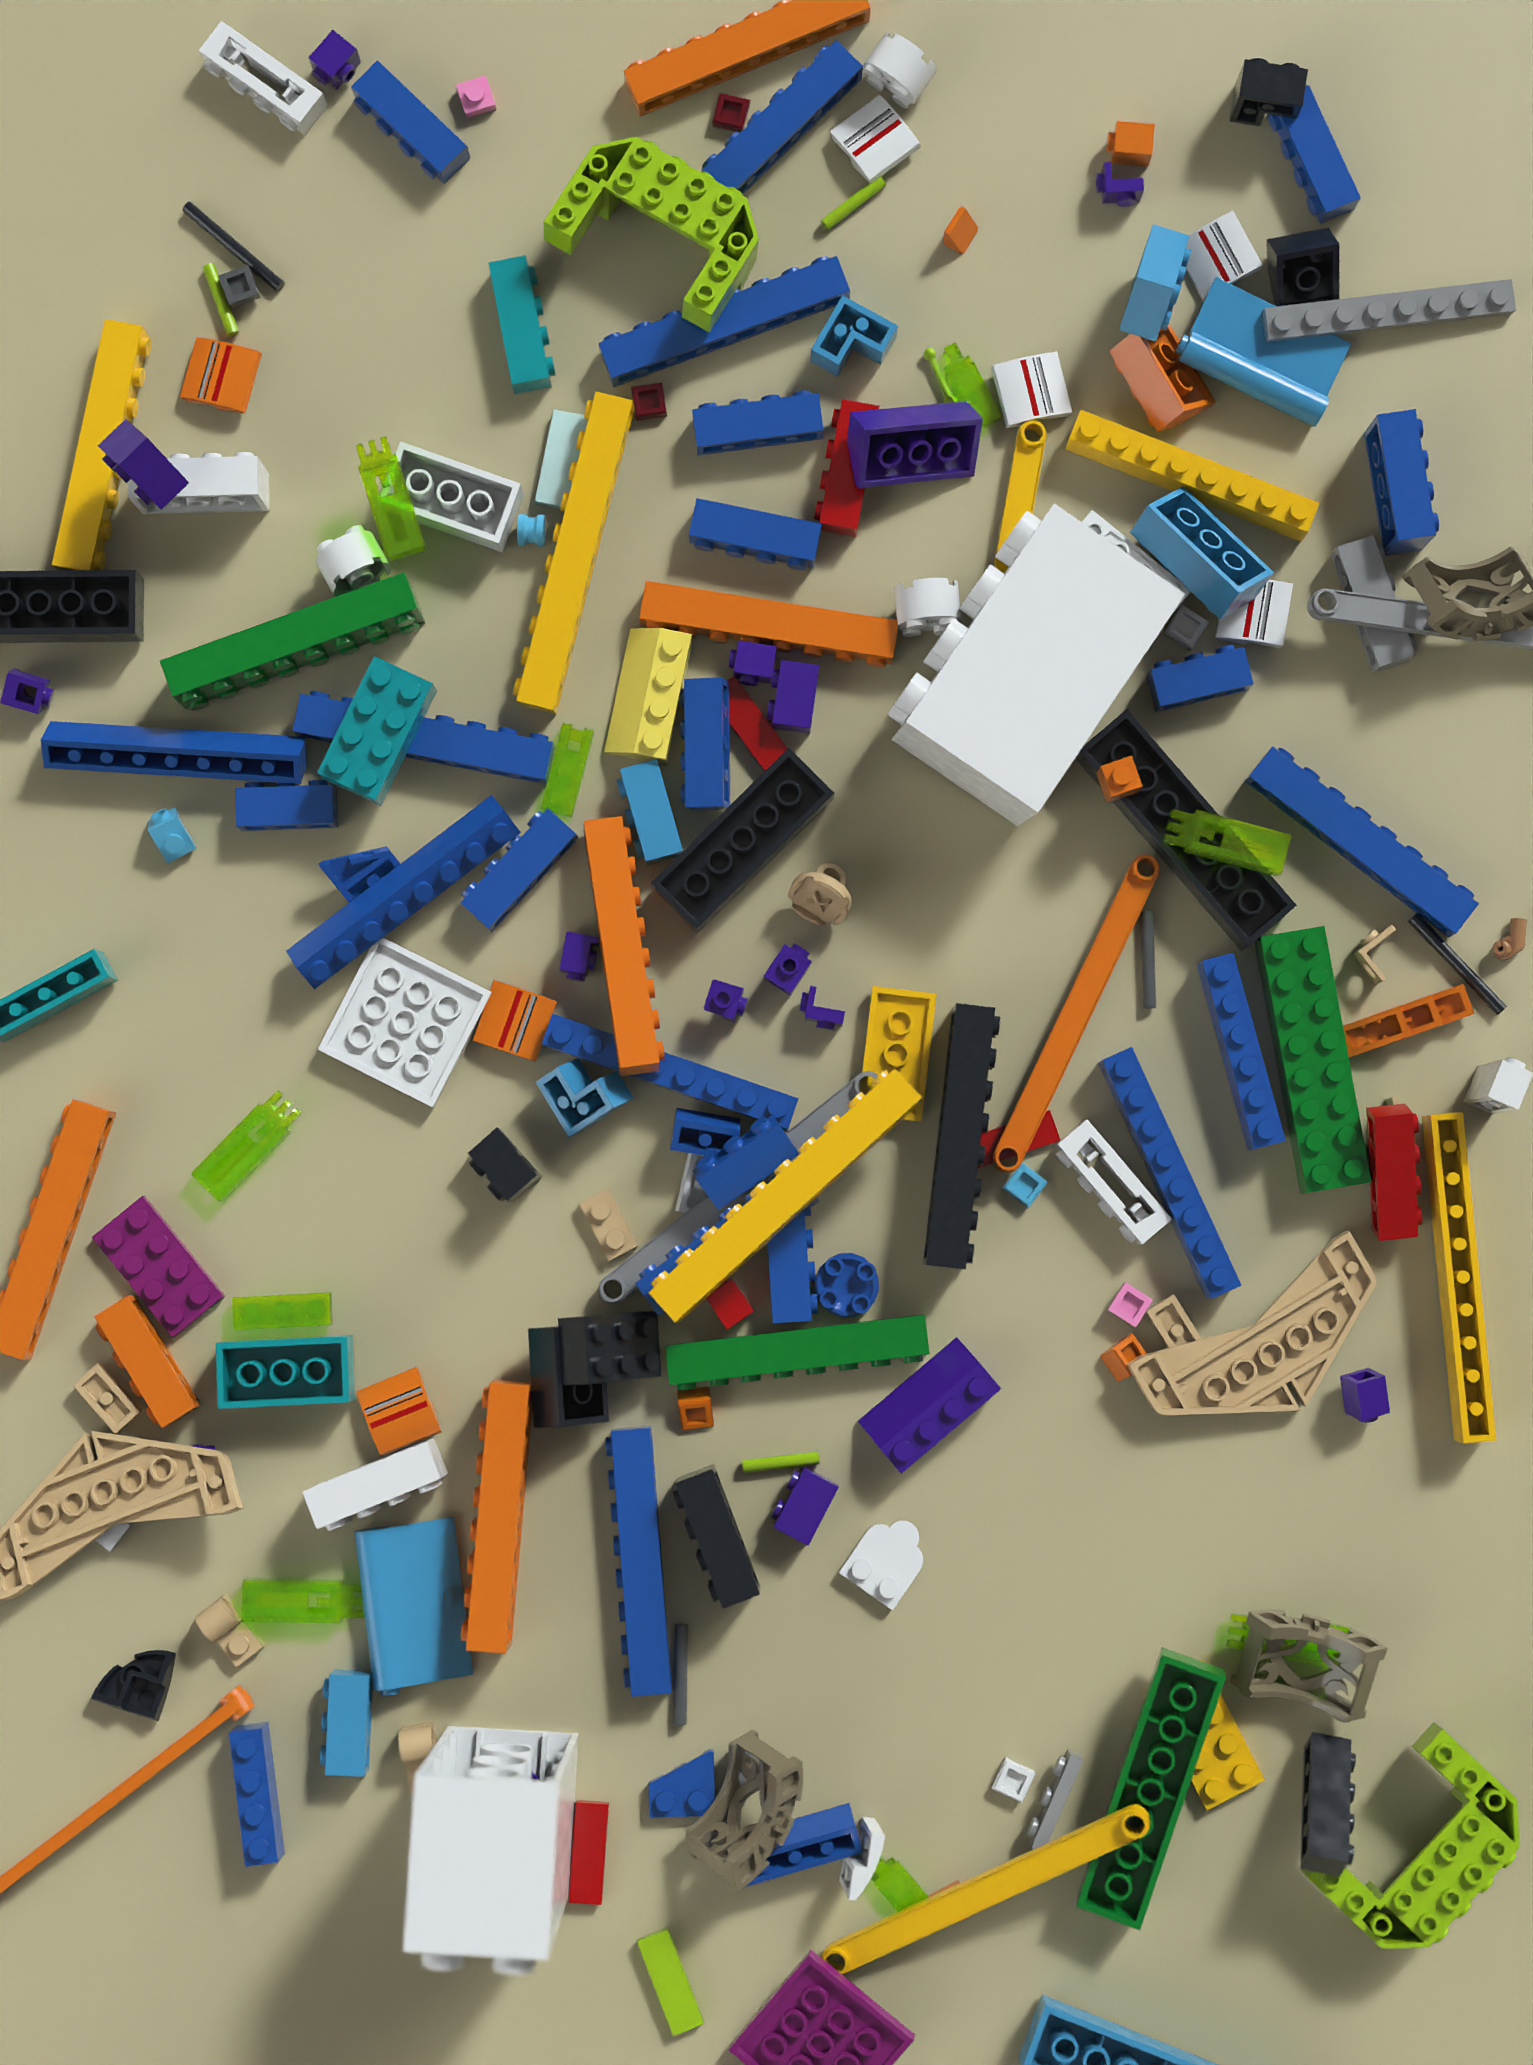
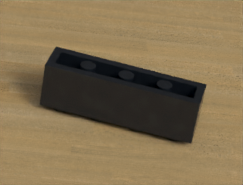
(1326, 1804)

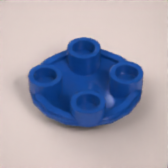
(847, 1285)

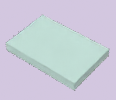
(558, 457)

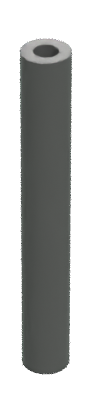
(1148, 959)
(680, 1674)

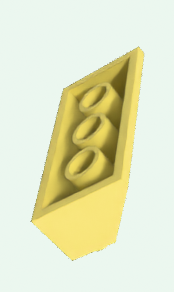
(649, 694)

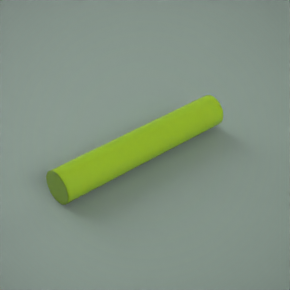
(852, 203)
(220, 300)
(780, 1462)

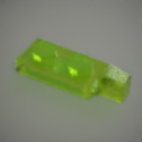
(969, 385)
(897, 1884)

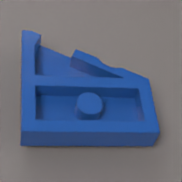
(359, 871)
(685, 1790)

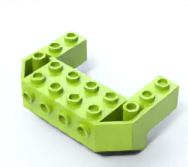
(675, 197)
(1448, 1869)

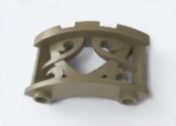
(1453, 618)
(1352, 1649)
(721, 1822)

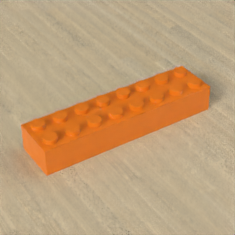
(500, 1516)

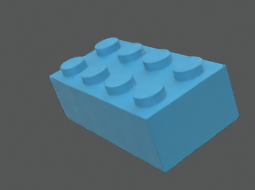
(1201, 552)

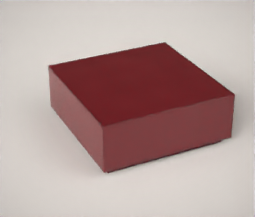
(731, 113)
(649, 401)

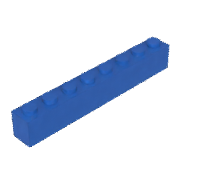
(747, 314)
(442, 741)
(174, 752)
(1361, 841)
(402, 892)
(674, 1073)
(1169, 1173)
(641, 1561)

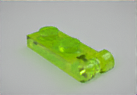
(567, 770)

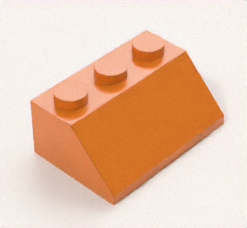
(1161, 383)

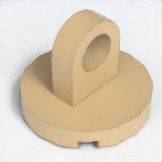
(821, 895)

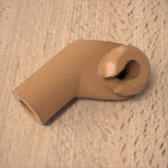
(1513, 942)

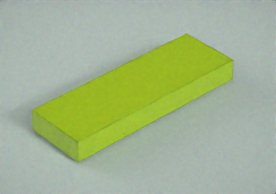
(670, 1981)

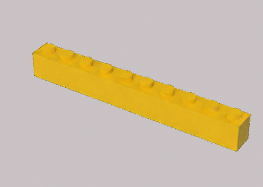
(575, 552)
(785, 1196)
(1458, 1278)

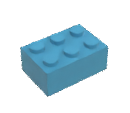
(1156, 283)

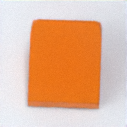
(960, 231)
(1120, 1354)
(695, 1408)

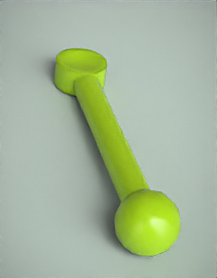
(929, 354)

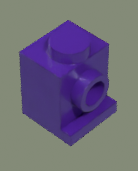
(15, 692)
(578, 955)

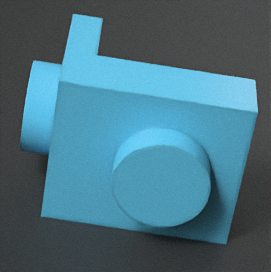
(170, 834)

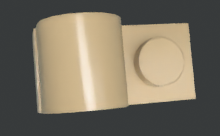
(223, 1624)
(414, 1746)

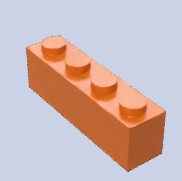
(147, 1361)

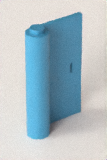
(1232, 348)
(406, 1619)

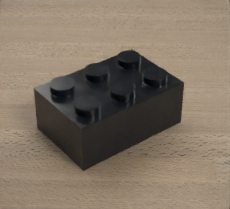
(609, 1347)
(555, 1403)

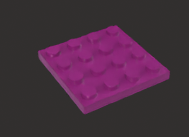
(820, 2021)

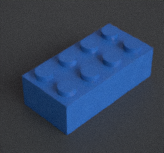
(1401, 482)

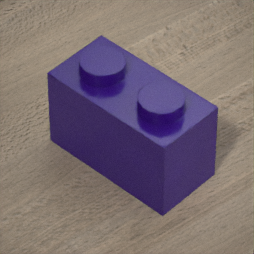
(794, 697)
(804, 1505)

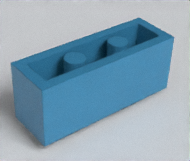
(649, 812)
(347, 1723)

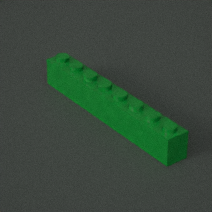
(797, 1350)

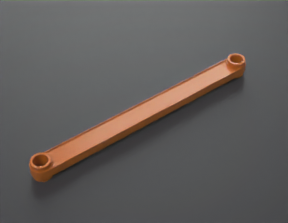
(1076, 1013)
(234, 1706)

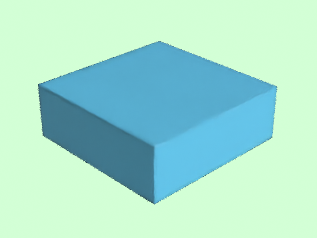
(1024, 1185)

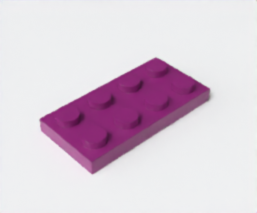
(158, 1266)

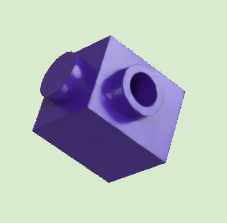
(334, 60)
(753, 662)
(788, 968)
(1365, 1395)

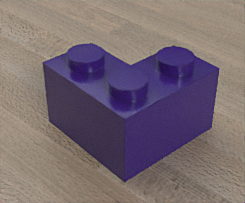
(139, 460)

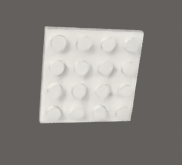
(405, 1021)

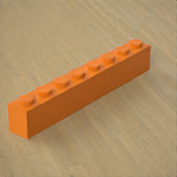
(739, 49)
(769, 623)
(621, 946)
(51, 1226)

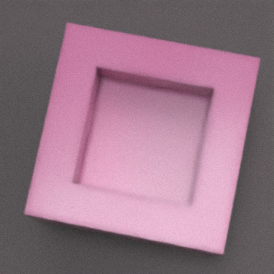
(476, 96)
(1129, 1304)

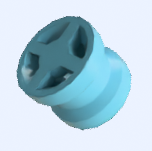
(531, 530)

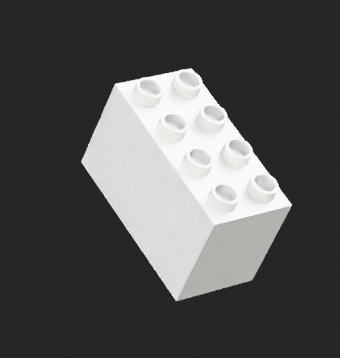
(1033, 664)
(491, 1847)

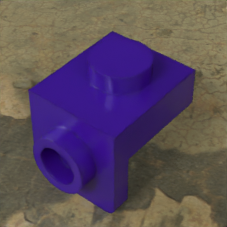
(1120, 191)
(725, 1000)
(825, 1017)

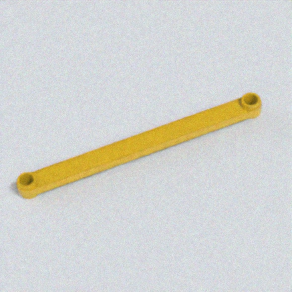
(1022, 482)
(987, 1889)

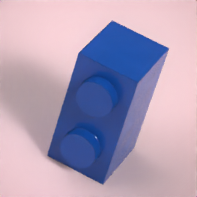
(702, 1132)

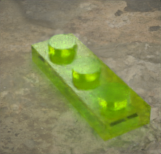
(282, 1311)

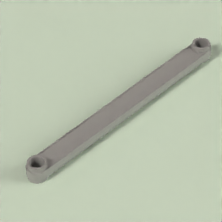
(1394, 615)
(706, 1212)

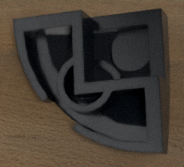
(139, 1685)

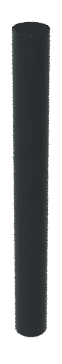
(233, 246)
(1457, 963)

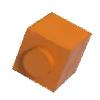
(1131, 143)
(1119, 779)

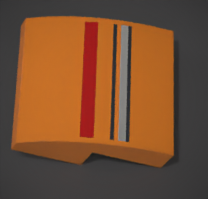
(220, 375)
(514, 1021)
(398, 1411)

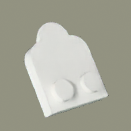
(885, 1561)

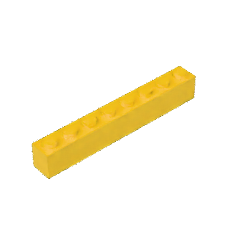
(1204, 479)
(92, 483)

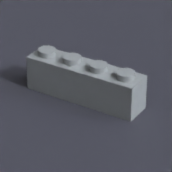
(1363, 572)

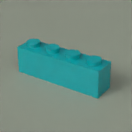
(520, 324)
(54, 993)

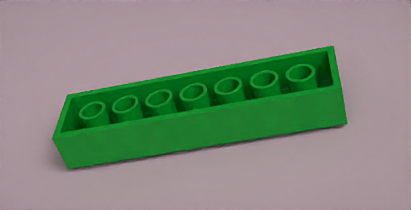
(293, 642)
(1312, 1060)
(1156, 1777)

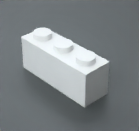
(1499, 1086)

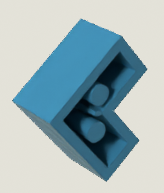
(852, 329)
(578, 1099)

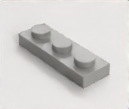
(1054, 1798)

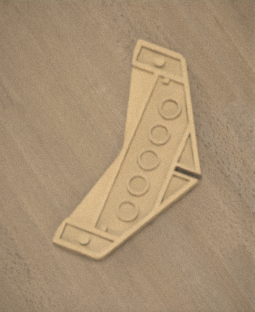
(1288, 1343)
(89, 1496)

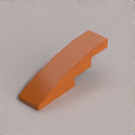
(1407, 1020)

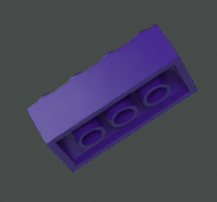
(913, 443)
(929, 1405)

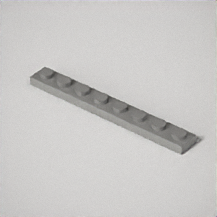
(1388, 310)

